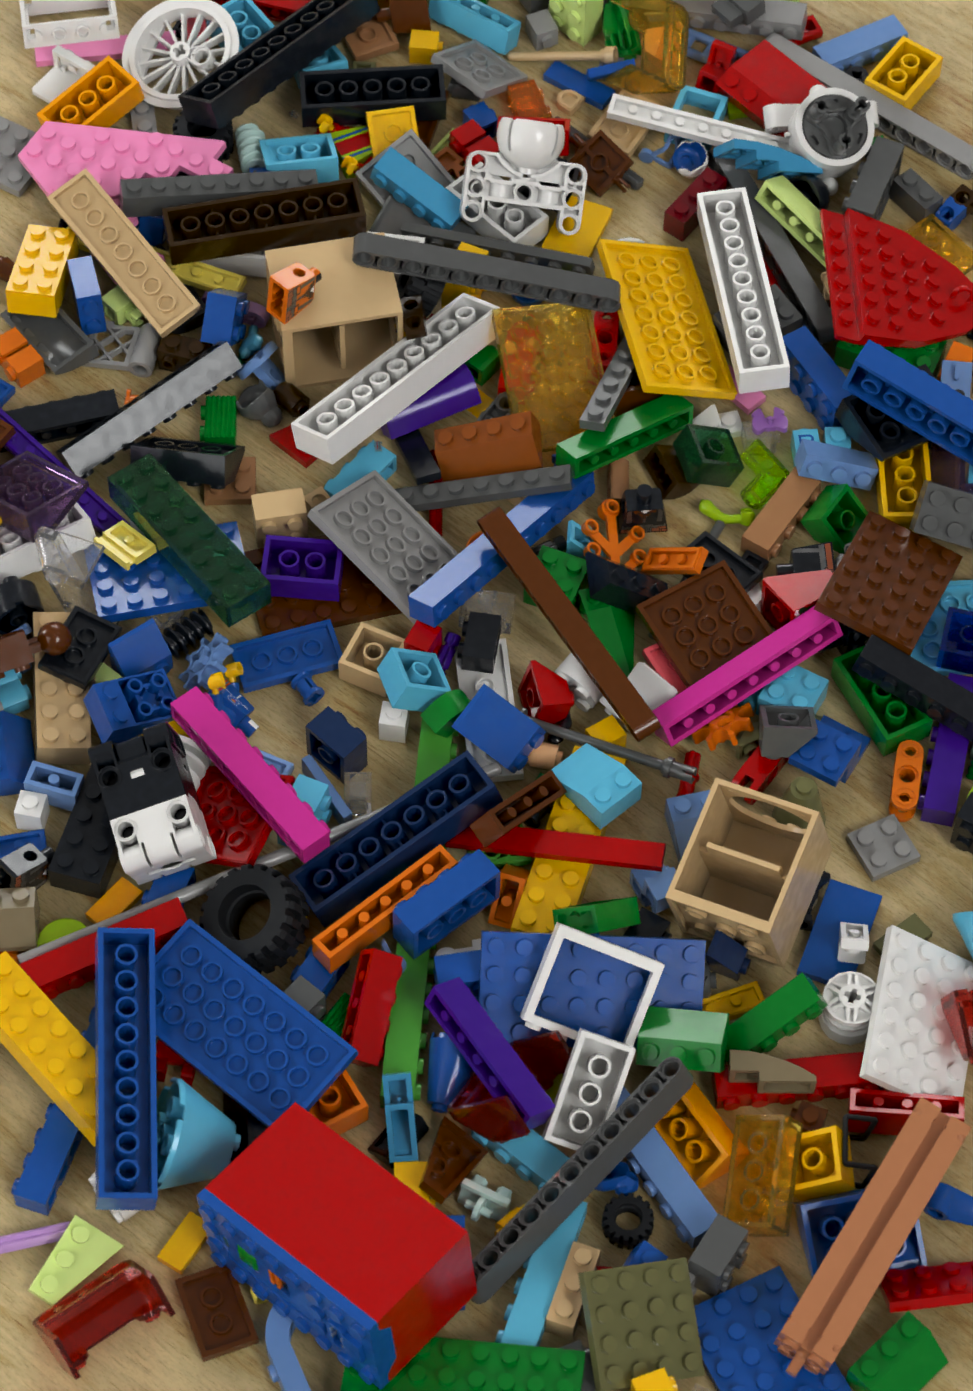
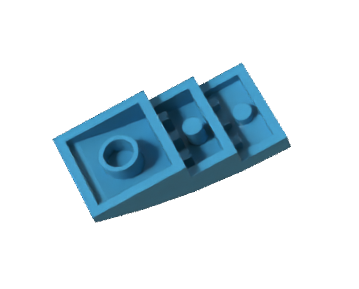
(766, 159)

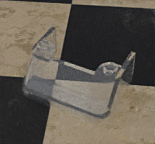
(67, 567)

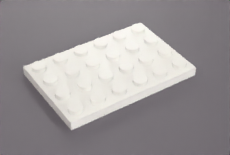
(907, 1033)

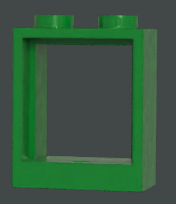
(600, 915)

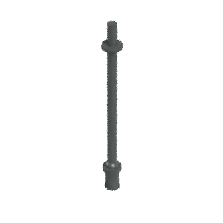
(667, 767)

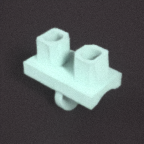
(484, 1201)

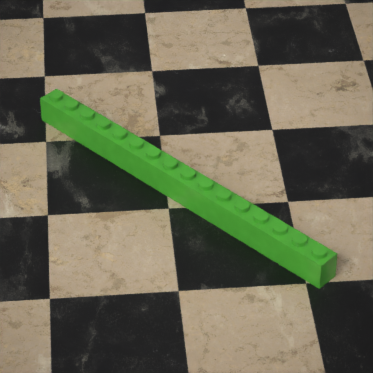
(412, 989)

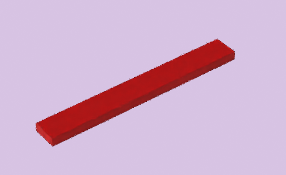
(569, 847)

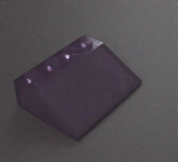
(36, 494)

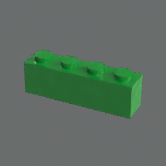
(776, 1016)

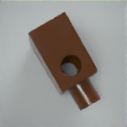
(406, 15)

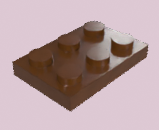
(216, 1312)

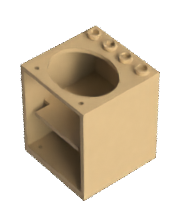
(346, 320)
(749, 873)

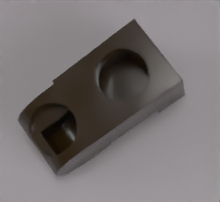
(414, 319)

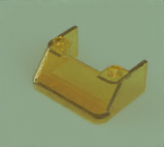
(663, 48)

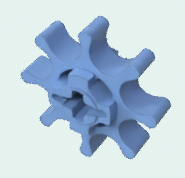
(206, 661)

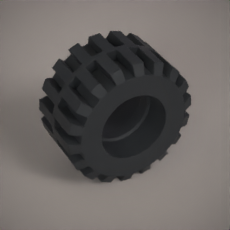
(184, 128)
(429, 289)

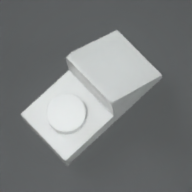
(727, 420)
(853, 942)

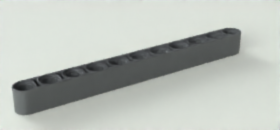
(781, 255)
(486, 272)
(579, 1176)

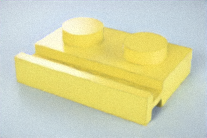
(126, 545)

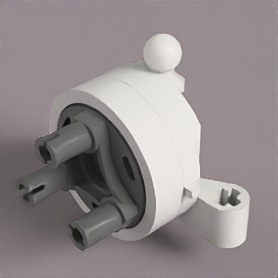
(827, 129)

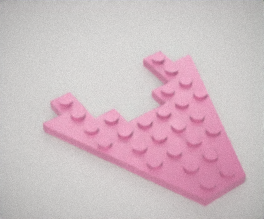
(112, 154)

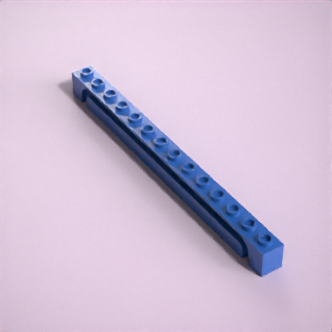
(59, 1137)

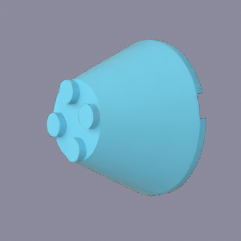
(191, 1137)

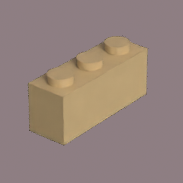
(567, 1301)

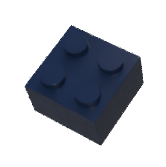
(336, 743)

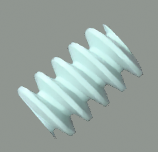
(248, 146)

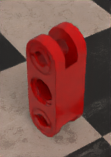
(606, 335)
(759, 771)

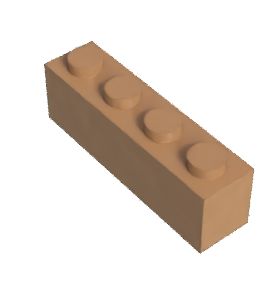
(780, 515)

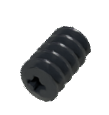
(187, 632)

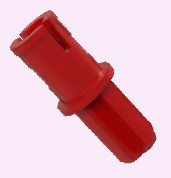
(692, 759)

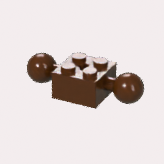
(18, 651)

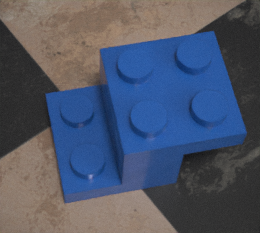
(831, 752)

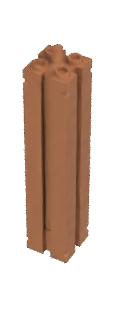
(870, 1239)

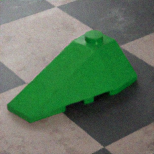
(611, 626)

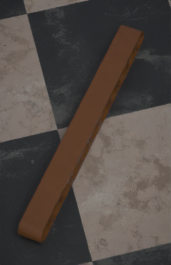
(569, 624)

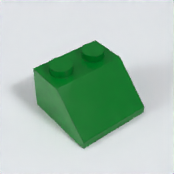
(835, 516)

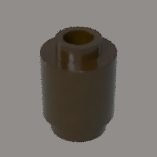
(291, 399)

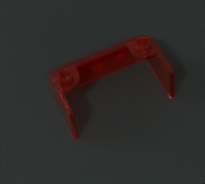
(497, 1117)
(99, 1311)

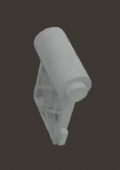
(141, 349)

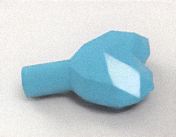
(251, 343)

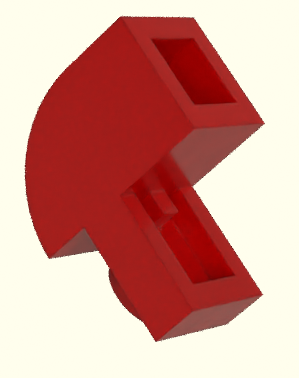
(719, 60)

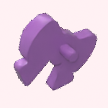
(777, 422)

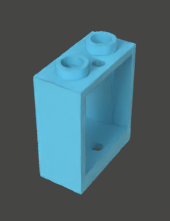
(704, 100)

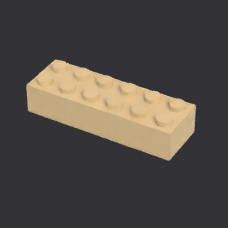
(59, 710)

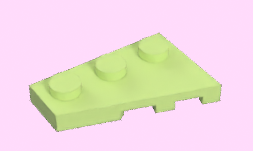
(72, 1260)

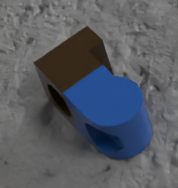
(956, 207)

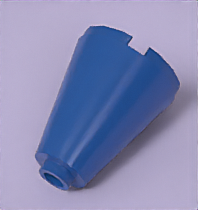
(446, 1072)

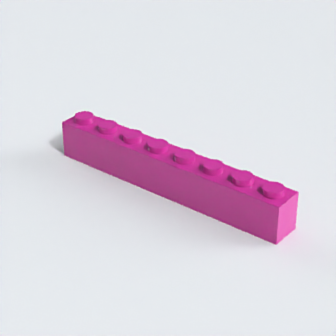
(745, 675)
(250, 774)

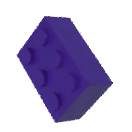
(303, 567)

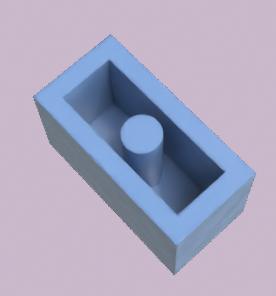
(59, 784)

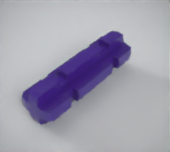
(447, 650)

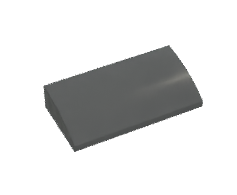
(55, 339)

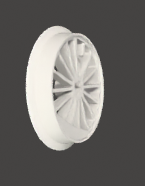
(183, 54)

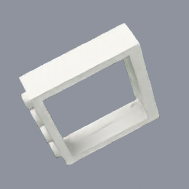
(69, 30)
(563, 931)

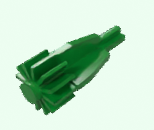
(619, 32)

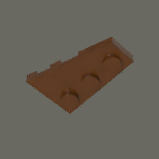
(450, 1161)

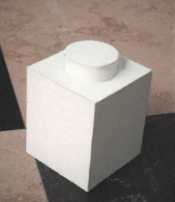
(393, 723)
(31, 811)

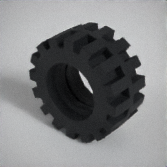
(623, 1205)

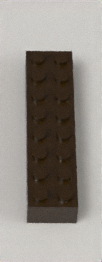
(264, 221)

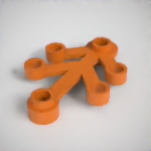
(611, 546)

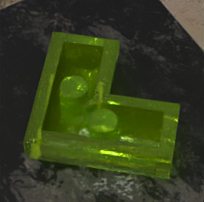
(769, 474)

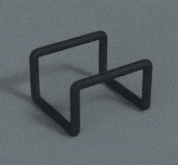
(872, 1167)

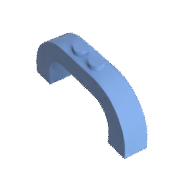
(281, 1355)

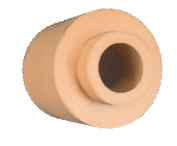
(545, 756)

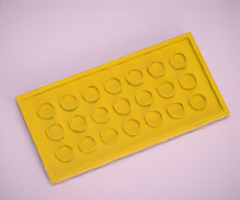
(667, 320)

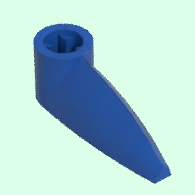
(950, 1204)

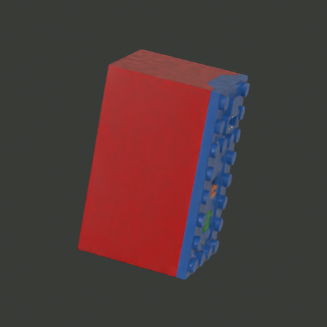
(338, 1245)

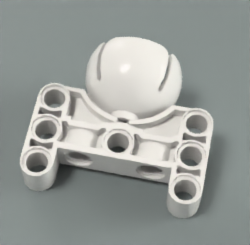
(532, 150)

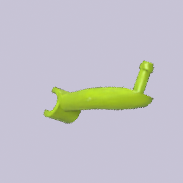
(710, 510)

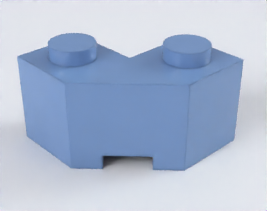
(652, 887)

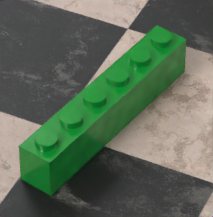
(625, 434)

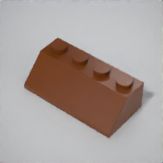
(489, 447)

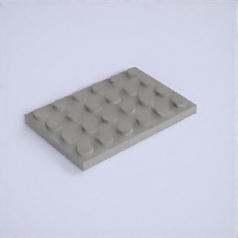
(383, 537)

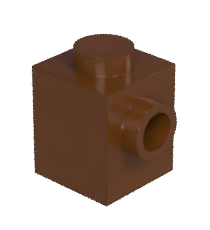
(810, 1116)

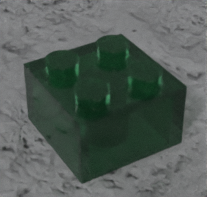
(708, 455)

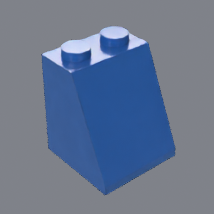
(499, 729)

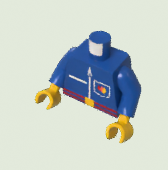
(229, 699)

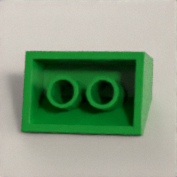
(691, 1035)
(900, 1360)

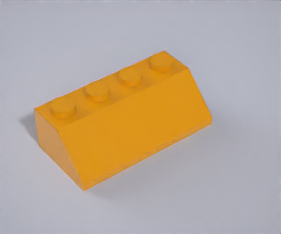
(697, 1137)

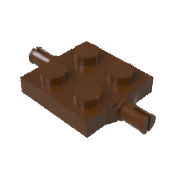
(602, 161)

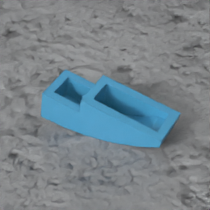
(400, 1117)

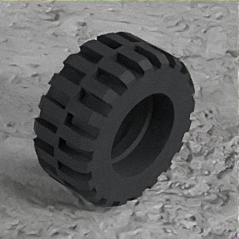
(236, 895)

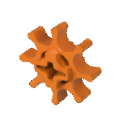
(726, 726)

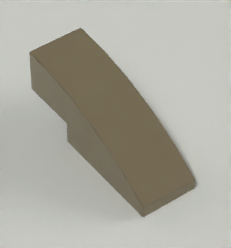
(769, 1073)

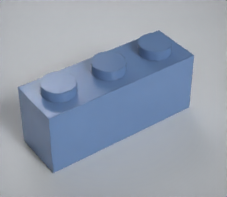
(836, 464)

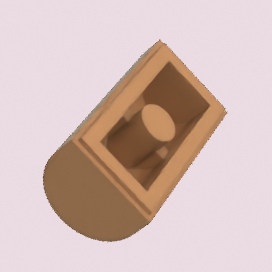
(617, 479)

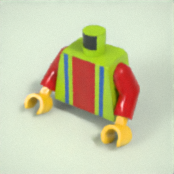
(350, 143)

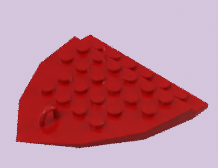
(891, 285)

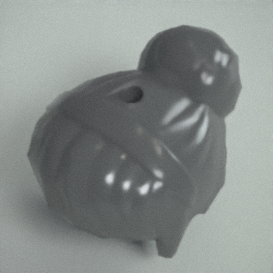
(259, 403)

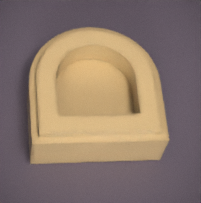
(569, 101)

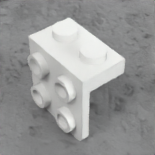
(66, 71)
(649, 685)

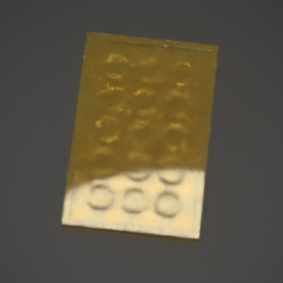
(549, 365)

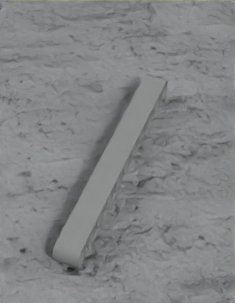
(893, 118)

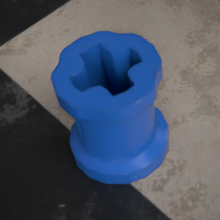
(307, 688)

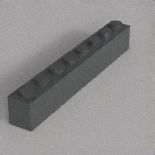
(149, 195)

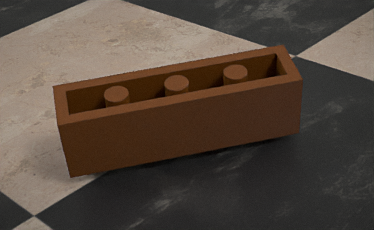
(517, 808)

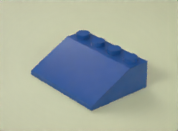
(823, 1219)

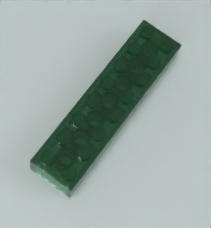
(189, 540)

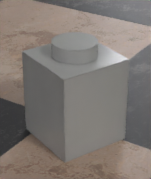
(541, 29)

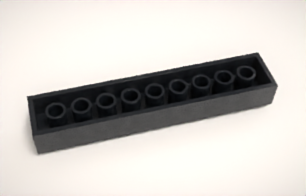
(273, 59)

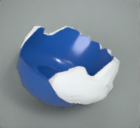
(690, 158)

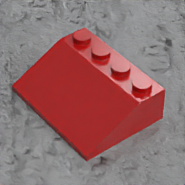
(763, 79)

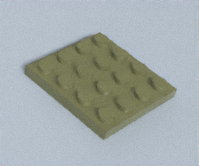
(641, 1322)

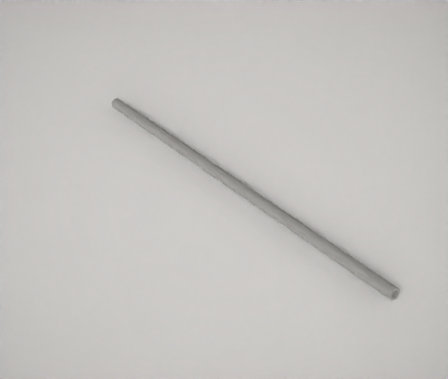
(202, 887)

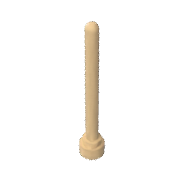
(607, 55)

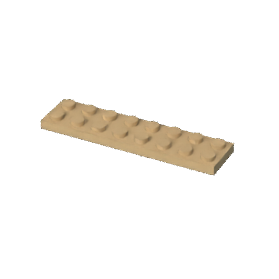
(124, 253)

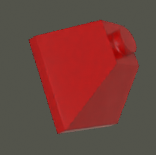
(545, 694)

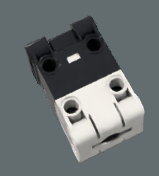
(152, 804)

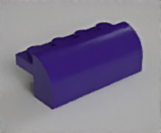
(446, 398)

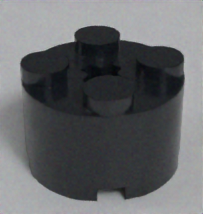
(17, 603)

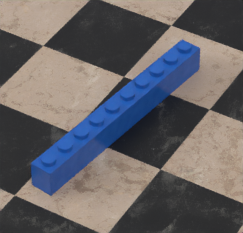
(480, 561)

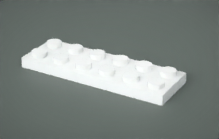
(501, 683)

